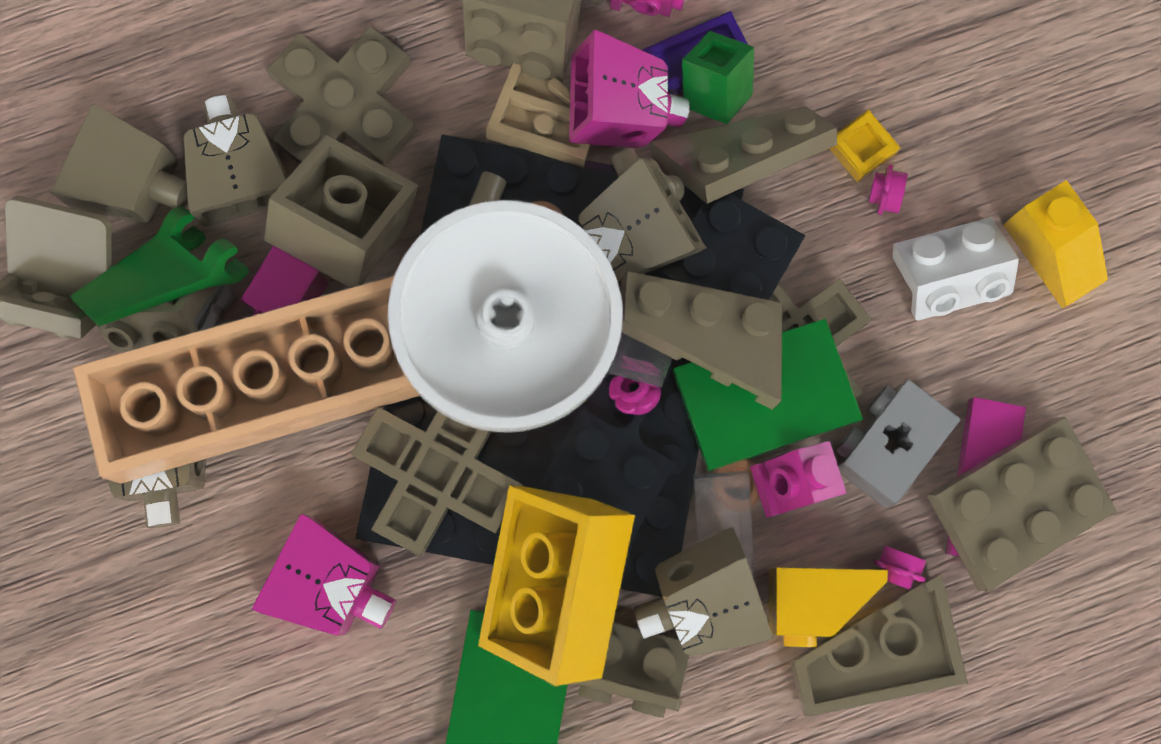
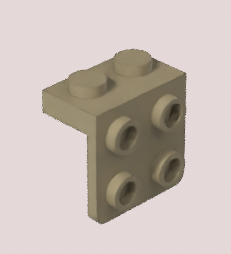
(49, 259)

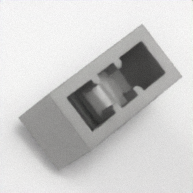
(921, 429)

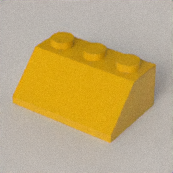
(555, 584)

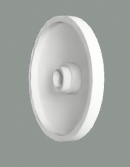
(505, 315)

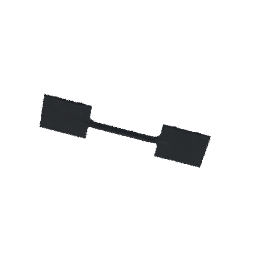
(611, 464)

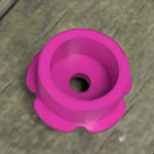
(888, 190)
(635, 402)
(901, 567)

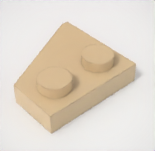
(535, 118)

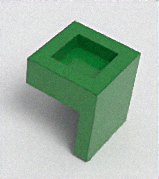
(718, 76)

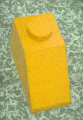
(1061, 243)
(817, 601)

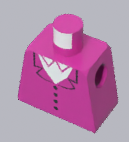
(620, 95)
(323, 582)

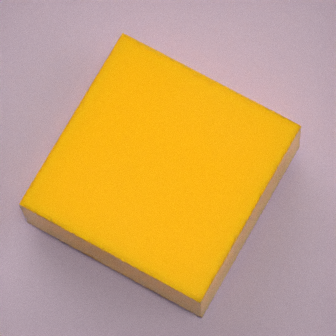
(864, 146)

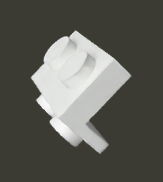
(957, 268)

